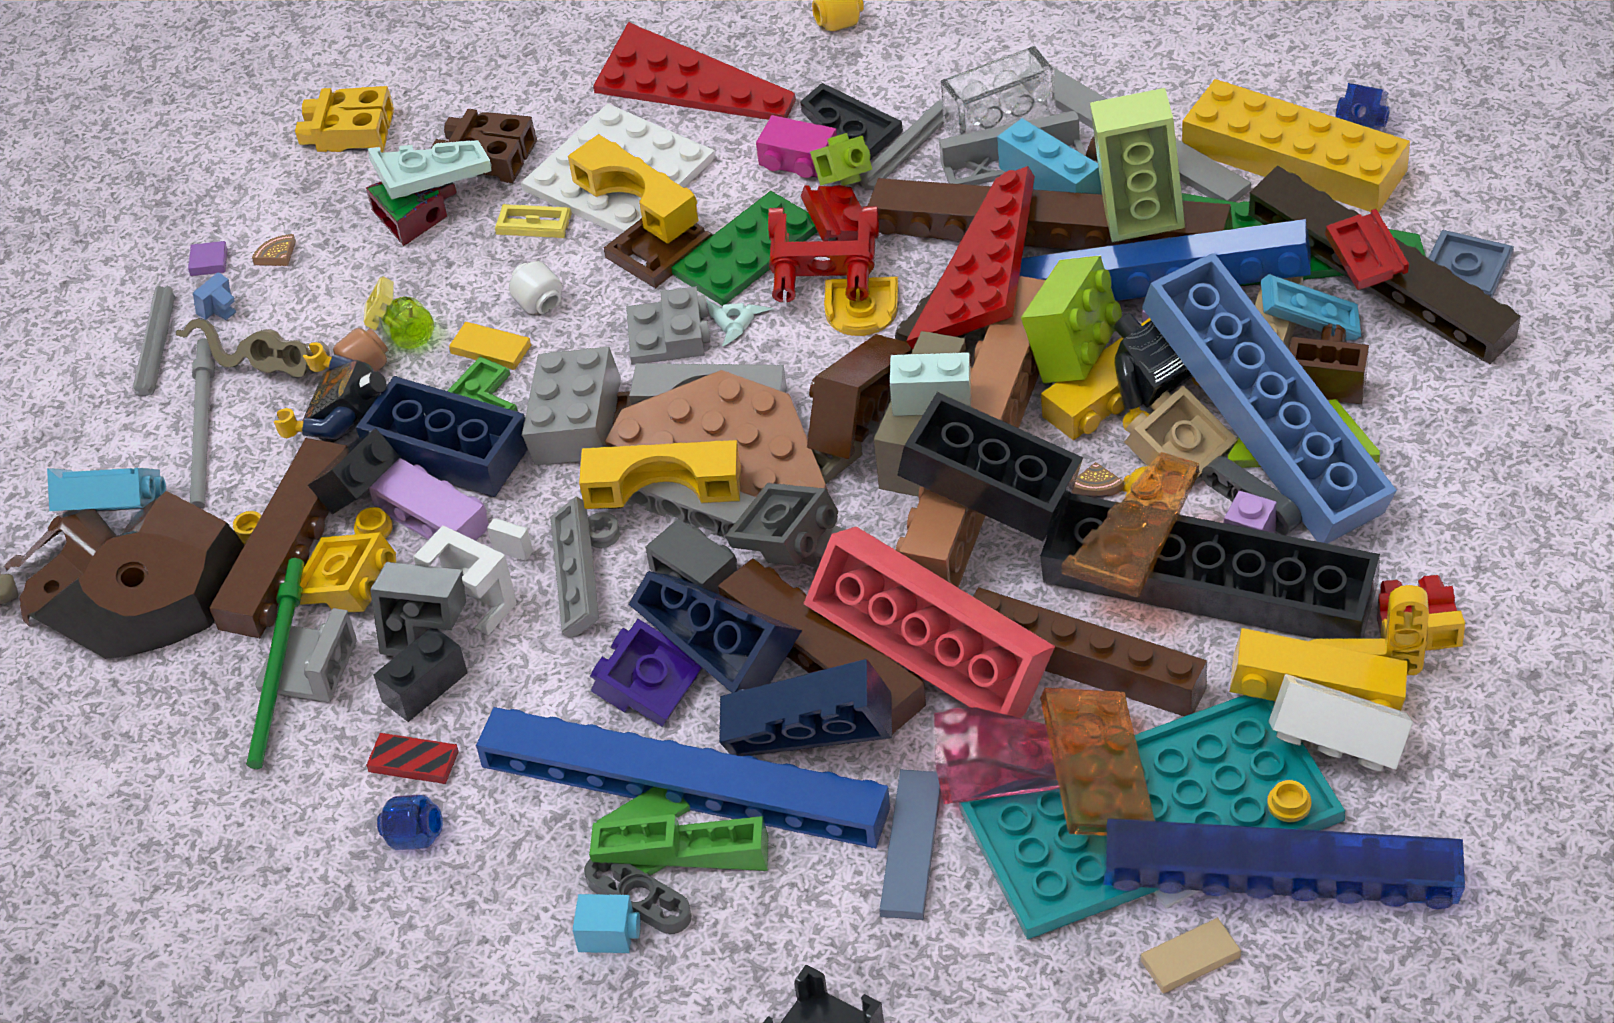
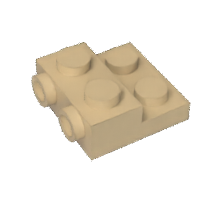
(1179, 428)

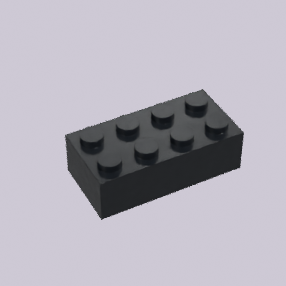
(989, 466)

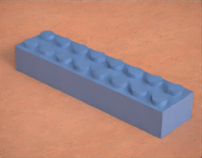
(1268, 399)

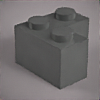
(413, 600)

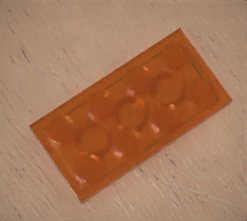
(1095, 758)

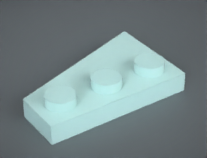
(420, 170)

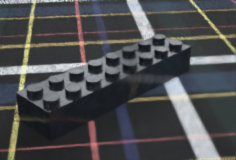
(1234, 574)

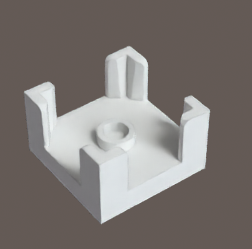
(484, 572)

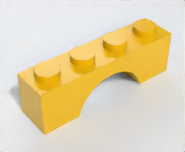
(607, 168)
(616, 473)

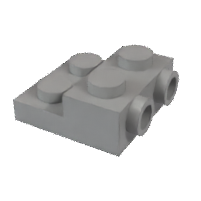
(668, 327)

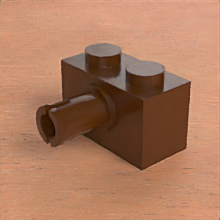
(1334, 365)

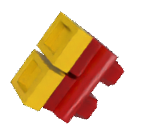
(1444, 623)

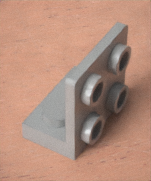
(315, 658)

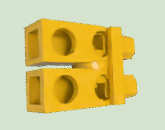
(346, 119)

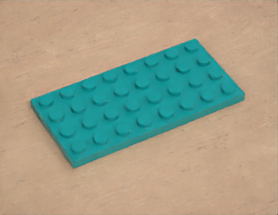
(1196, 771)

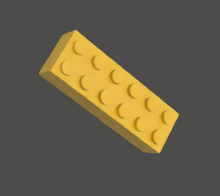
(1323, 150)

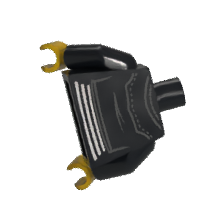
(1145, 366)

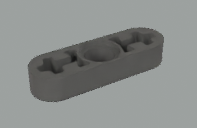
(1230, 478)
(632, 878)

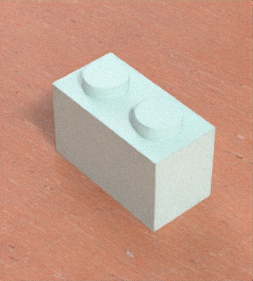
(920, 376)

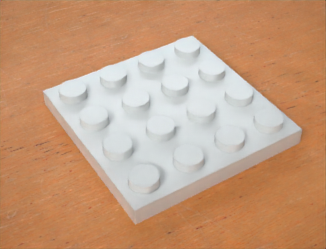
(617, 211)

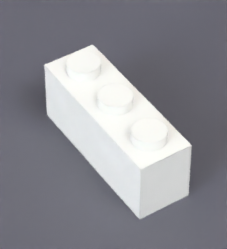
(1340, 723)

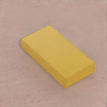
(492, 344)

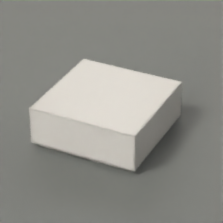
(510, 539)

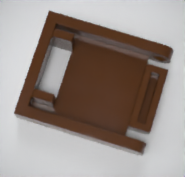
(654, 251)

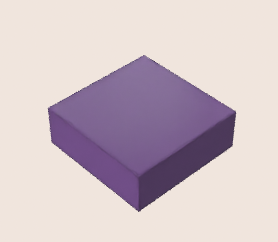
(207, 258)

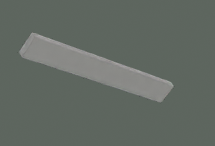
(1194, 167)

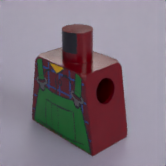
(412, 214)

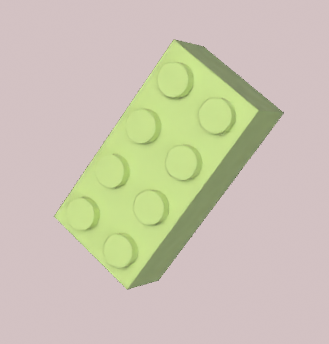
(1138, 164)

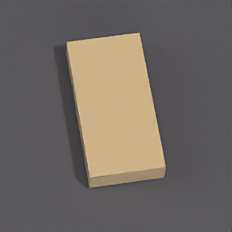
(1190, 955)

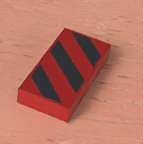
(412, 758)

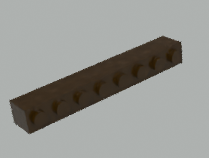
(1425, 293)

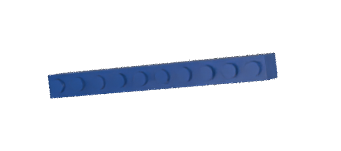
(706, 779)

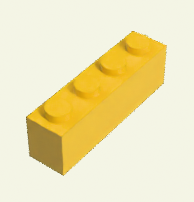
(1081, 404)
(1265, 658)

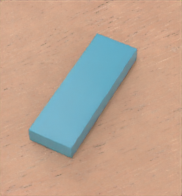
(1309, 306)

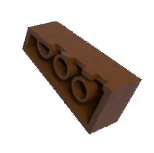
(852, 395)

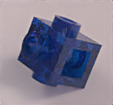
(1362, 96)

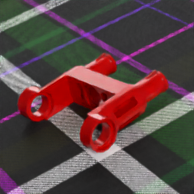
(846, 258)

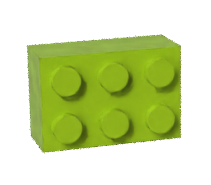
(1071, 319)

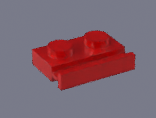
(833, 211)
(1366, 249)

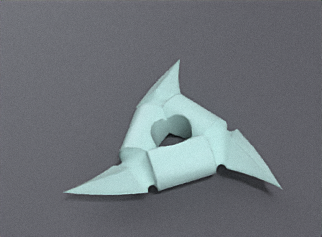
(738, 326)

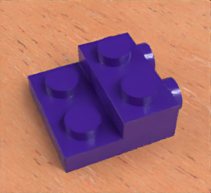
(644, 673)

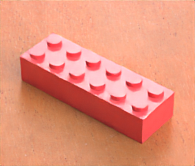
(927, 624)

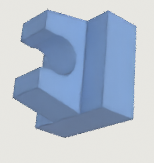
(214, 298)

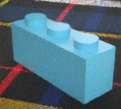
(1050, 160)

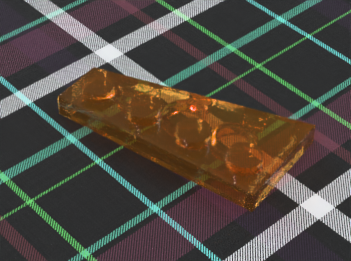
(1136, 529)

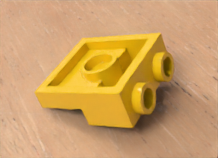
(345, 570)

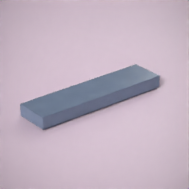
(911, 845)

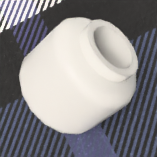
(535, 287)

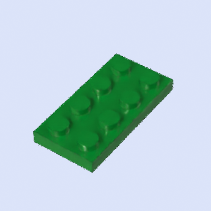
(740, 250)

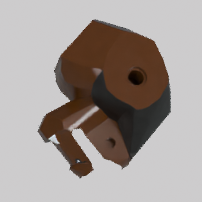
(132, 587)

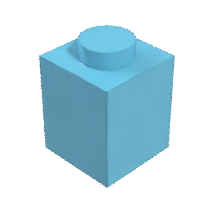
(605, 923)

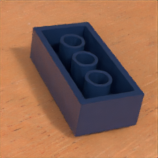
(448, 434)

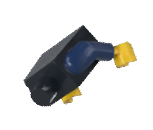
(339, 400)

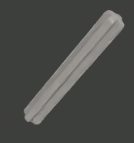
(904, 146)
(154, 341)

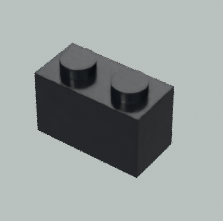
(353, 471)
(420, 674)

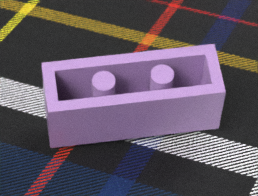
(427, 503)

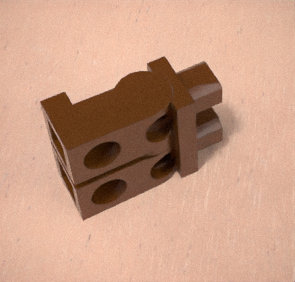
(503, 137)

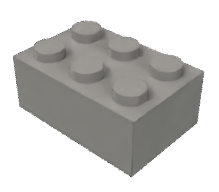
(570, 404)

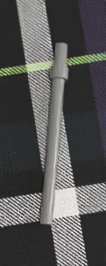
(202, 372)

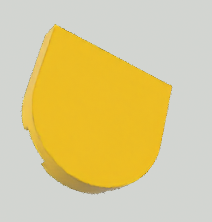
(864, 316)

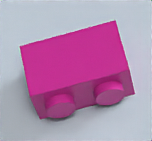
(787, 145)

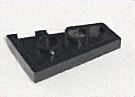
(848, 115)

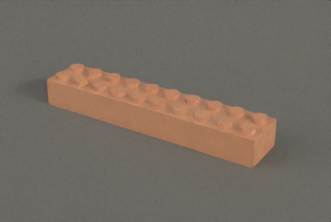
(1002, 383)

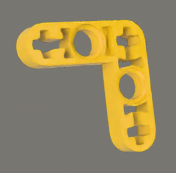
(1397, 646)

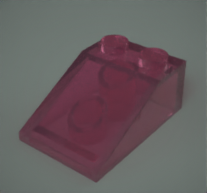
(990, 755)

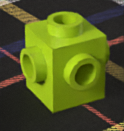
(842, 160)

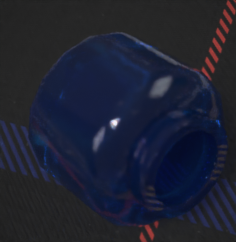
(410, 822)

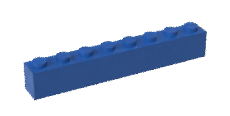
(1245, 252)

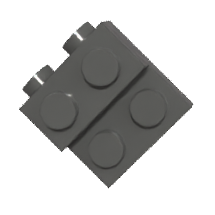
(784, 523)

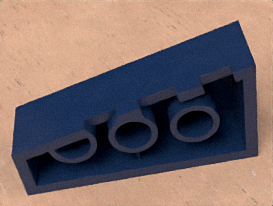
(719, 634)
(808, 712)

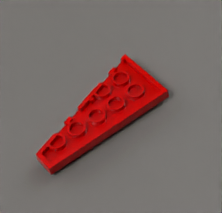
(669, 73)
(986, 266)

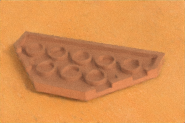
(725, 409)

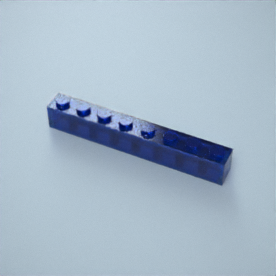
(1283, 863)

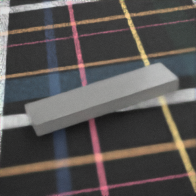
(574, 568)

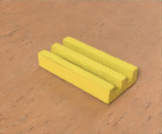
(532, 224)
(376, 302)

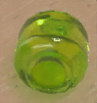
(408, 322)

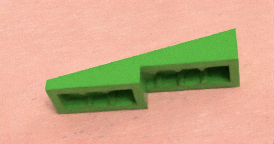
(664, 842)

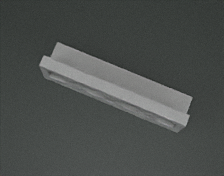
(982, 147)

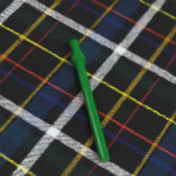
(288, 598)

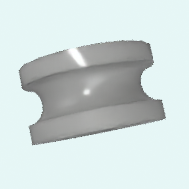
(604, 538)

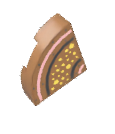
(275, 251)
(1097, 482)

